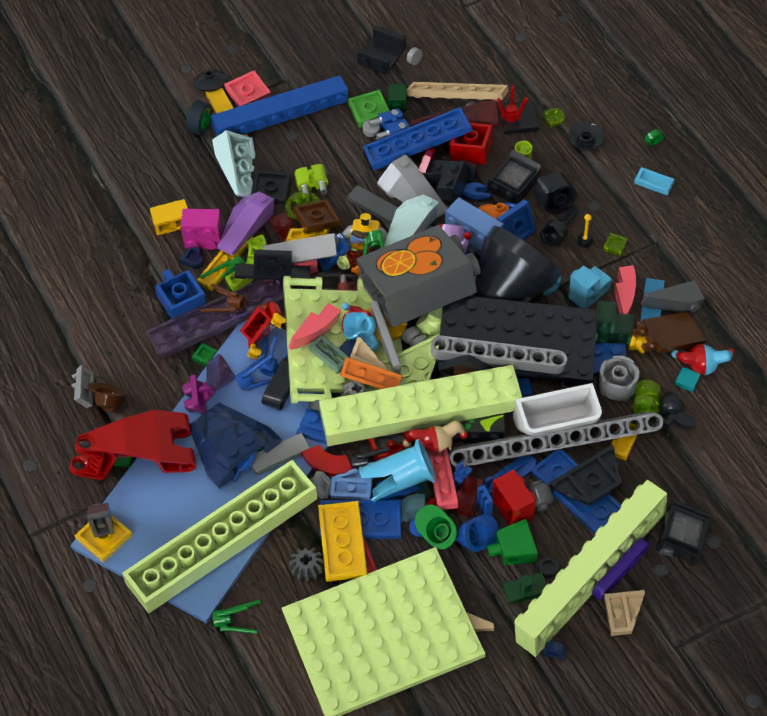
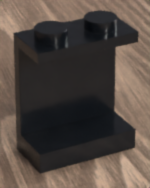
(383, 50)

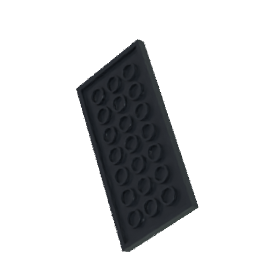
(527, 325)

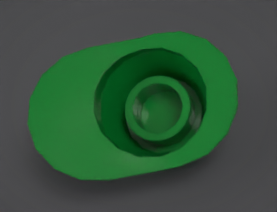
(435, 526)

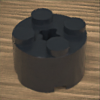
(555, 192)

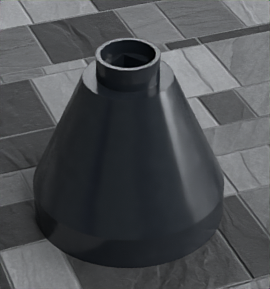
(512, 268)

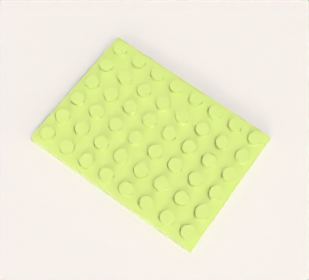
(382, 633)

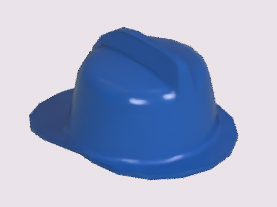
(478, 533)

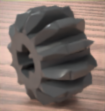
(314, 562)

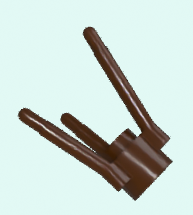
(234, 300)

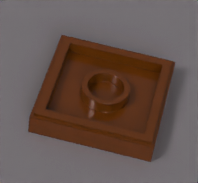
(316, 216)

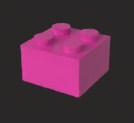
(201, 228)

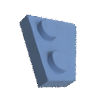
(351, 486)

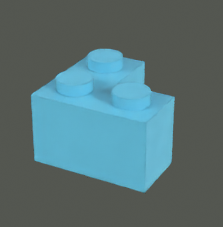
(588, 286)

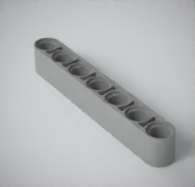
(507, 350)

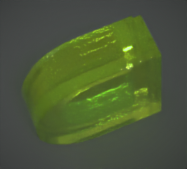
(554, 116)

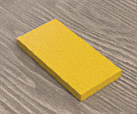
(342, 541)

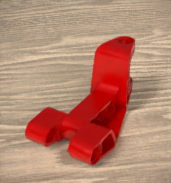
(139, 436)

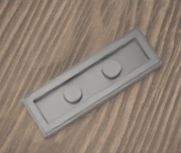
(282, 453)

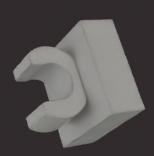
(322, 484)

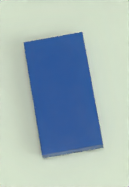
(378, 518)

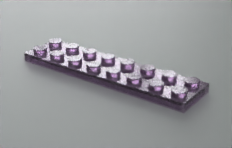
(197, 326)

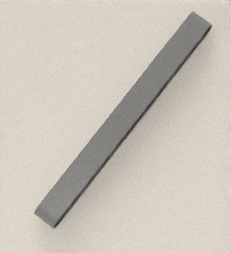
(564, 442)

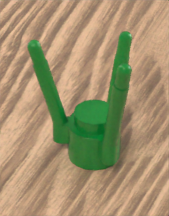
(230, 268)
(223, 617)

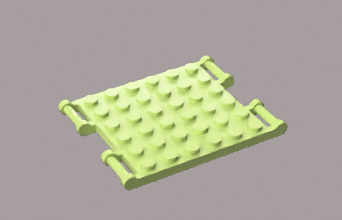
(306, 370)

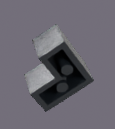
(448, 178)

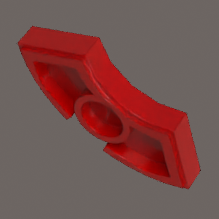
(323, 461)

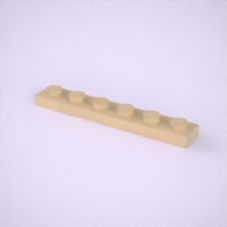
(457, 90)

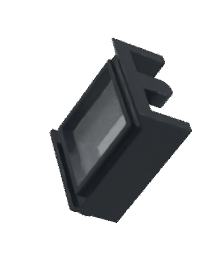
(514, 177)
(684, 530)

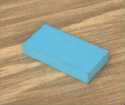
(654, 181)

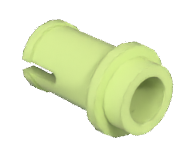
(343, 262)

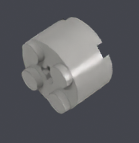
(618, 378)

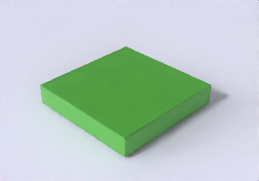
(367, 106)

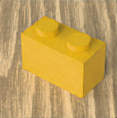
(168, 216)

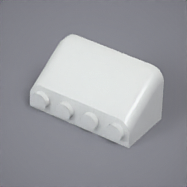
(557, 410)

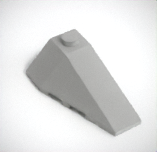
(406, 182)

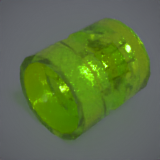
(647, 396)

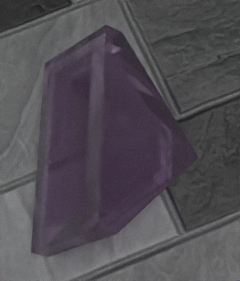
(219, 373)

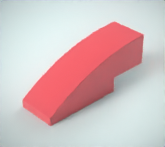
(625, 289)
(315, 326)

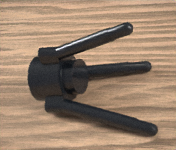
(362, 459)

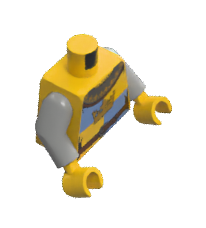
(359, 230)

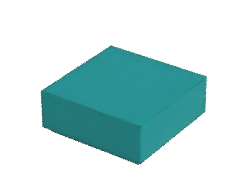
(687, 379)

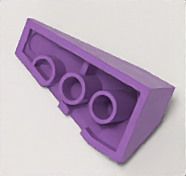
(245, 221)

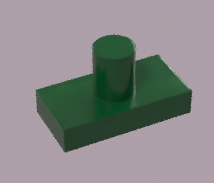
(524, 588)

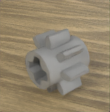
(353, 388)

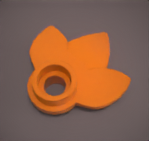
(494, 210)

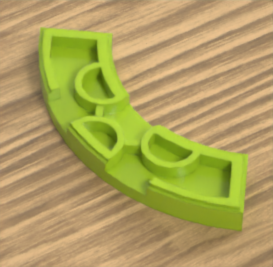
(253, 244)

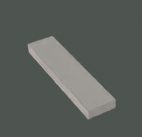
(385, 338)

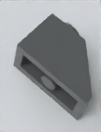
(100, 519)

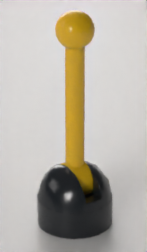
(585, 235)

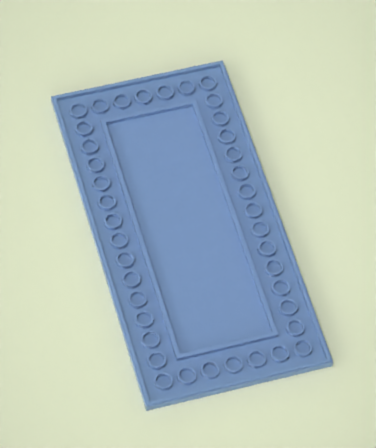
(166, 504)

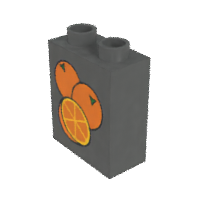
(418, 274)

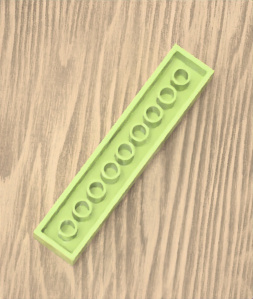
(419, 405)
(220, 536)
(575, 583)

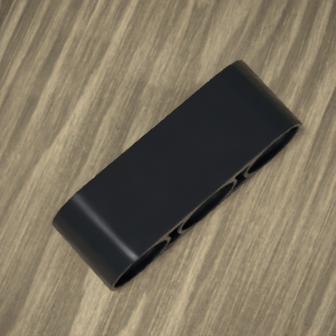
(278, 388)

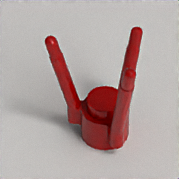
(511, 112)

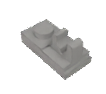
(82, 393)

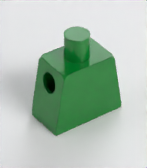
(514, 544)

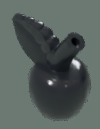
(672, 410)

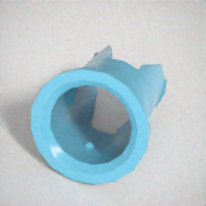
(407, 469)

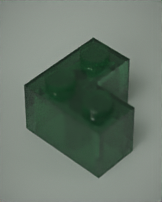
(613, 326)

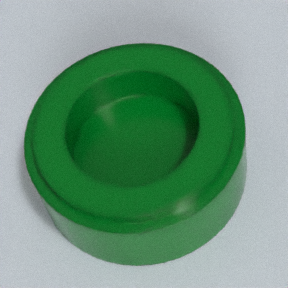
(654, 137)

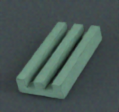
(326, 355)

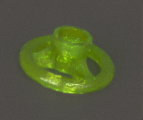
(300, 199)

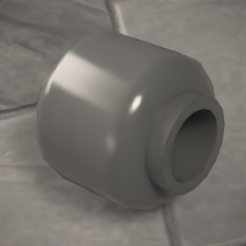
(542, 493)

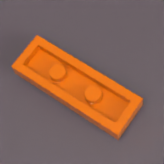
(369, 374)

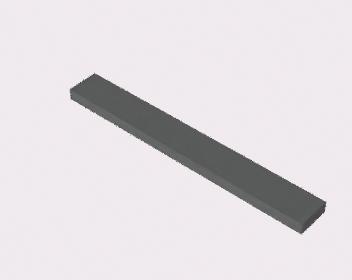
(377, 206)

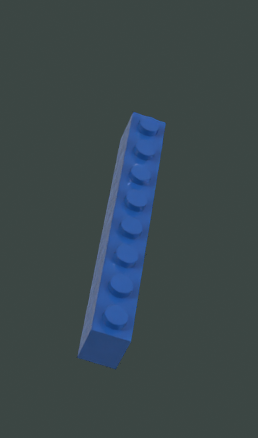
(281, 107)

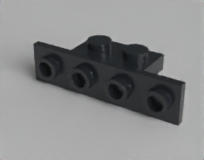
(271, 266)

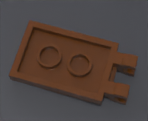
(669, 332)

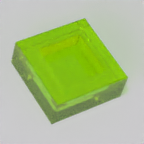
(615, 244)

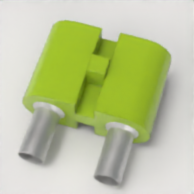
(312, 177)

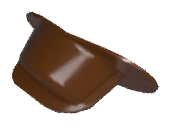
(106, 396)

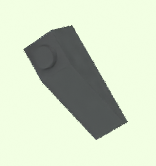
(676, 298)

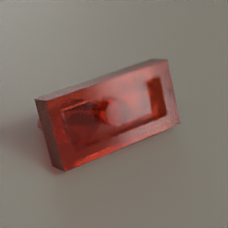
(467, 496)

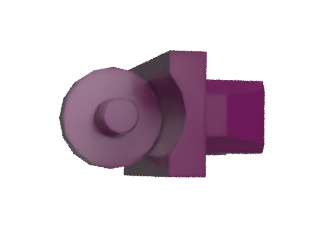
(200, 394)

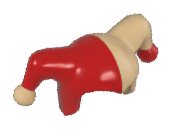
(436, 437)

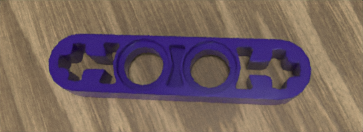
(621, 568)

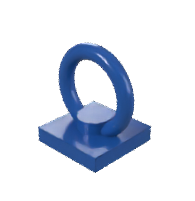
(518, 219)

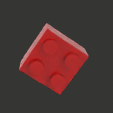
(473, 145)
(513, 498)

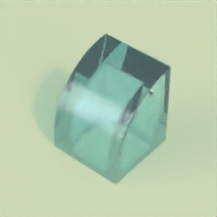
(410, 506)

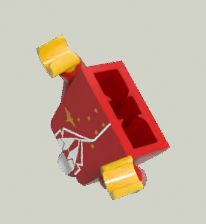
(261, 324)

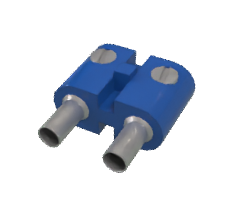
(391, 121)

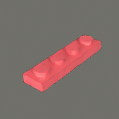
(444, 485)

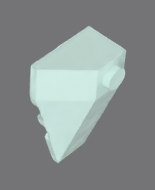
(235, 158)
(412, 218)

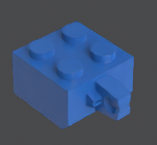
(179, 293)

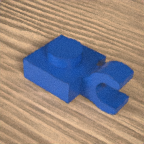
(460, 474)

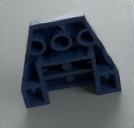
(227, 439)

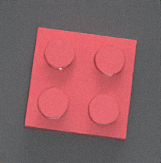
(247, 89)

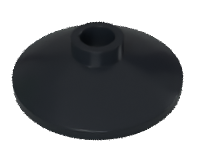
(210, 80)
(586, 136)

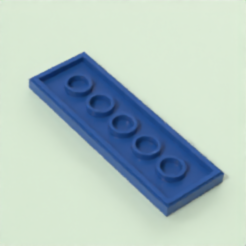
(417, 138)
(593, 516)

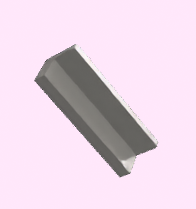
(308, 248)

